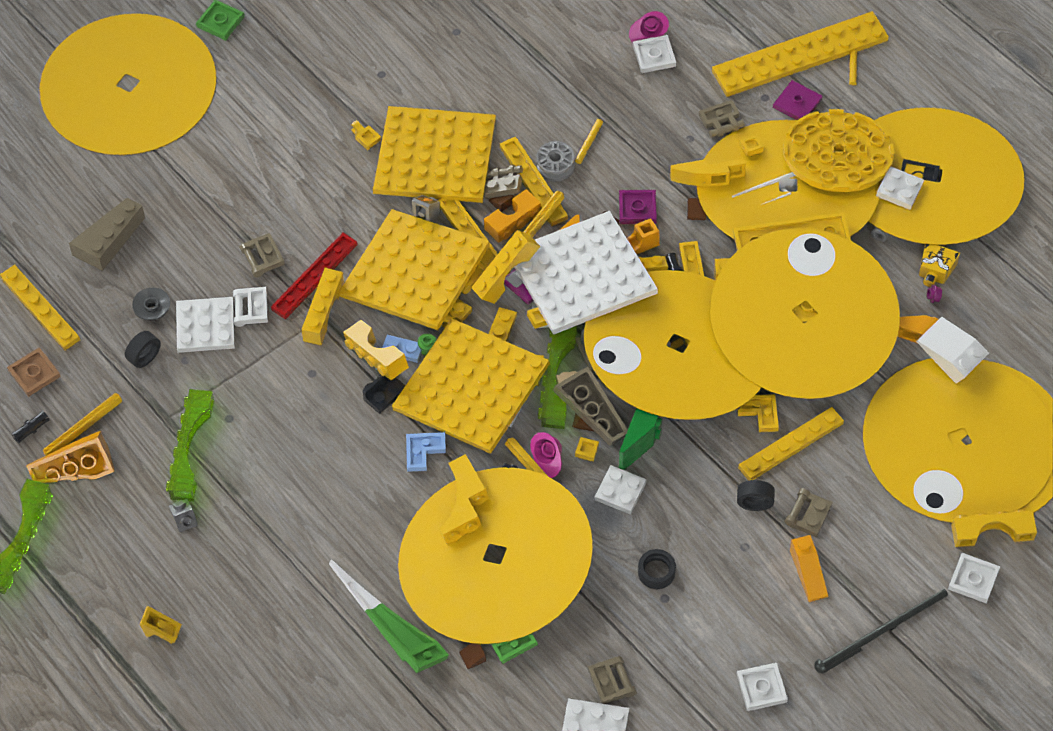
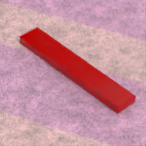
(311, 277)

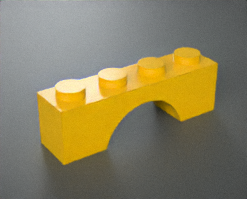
(517, 250)
(317, 318)
(387, 360)
(1018, 525)

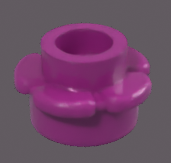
(934, 294)

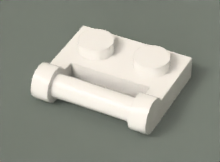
(256, 306)

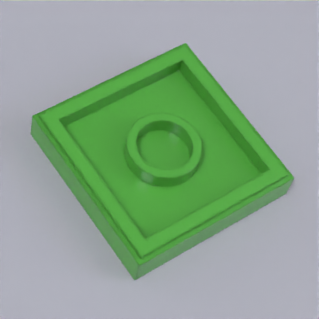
(220, 19)

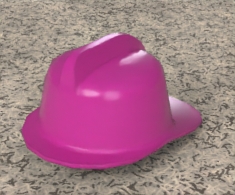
(649, 26)
(547, 453)

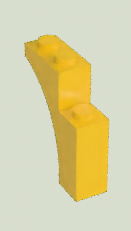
(469, 494)

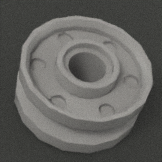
(564, 158)

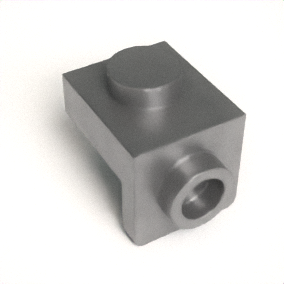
(183, 515)

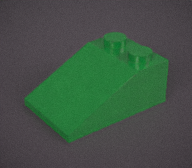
(640, 437)

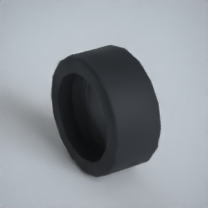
(142, 349)
(755, 495)
(659, 555)

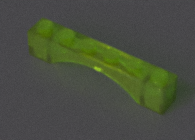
(554, 408)
(198, 410)
(34, 499)

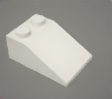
(952, 349)

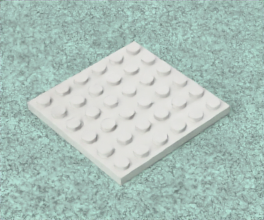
(584, 273)

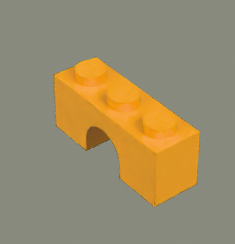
(502, 226)
(644, 236)

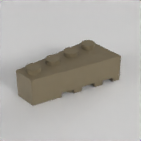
(108, 234)
(592, 405)

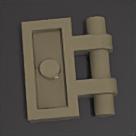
(719, 114)
(503, 186)

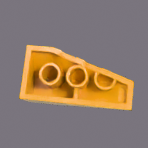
(79, 460)

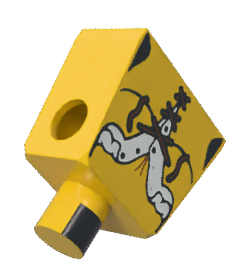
(937, 264)

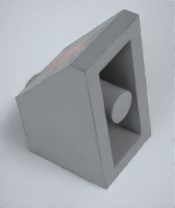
(426, 208)

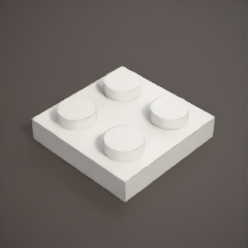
(654, 54)
(900, 188)
(620, 489)
(974, 578)
(762, 686)

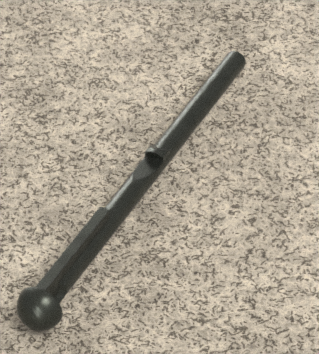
(855, 647)

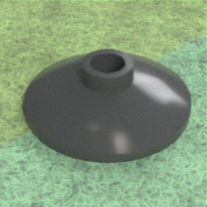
(151, 297)

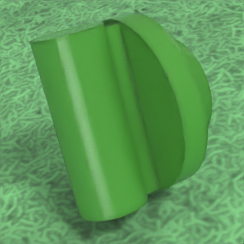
(426, 342)

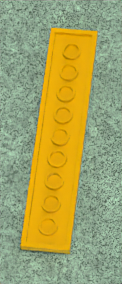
(799, 54)

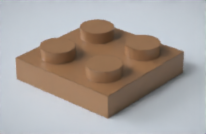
(33, 372)

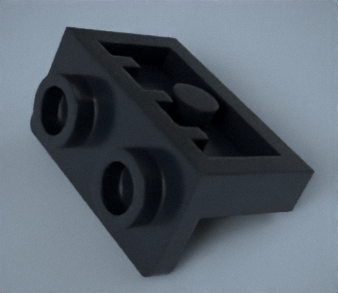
(382, 392)

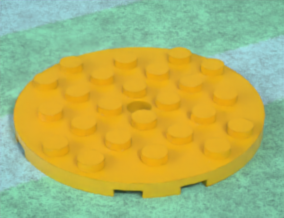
(861, 163)

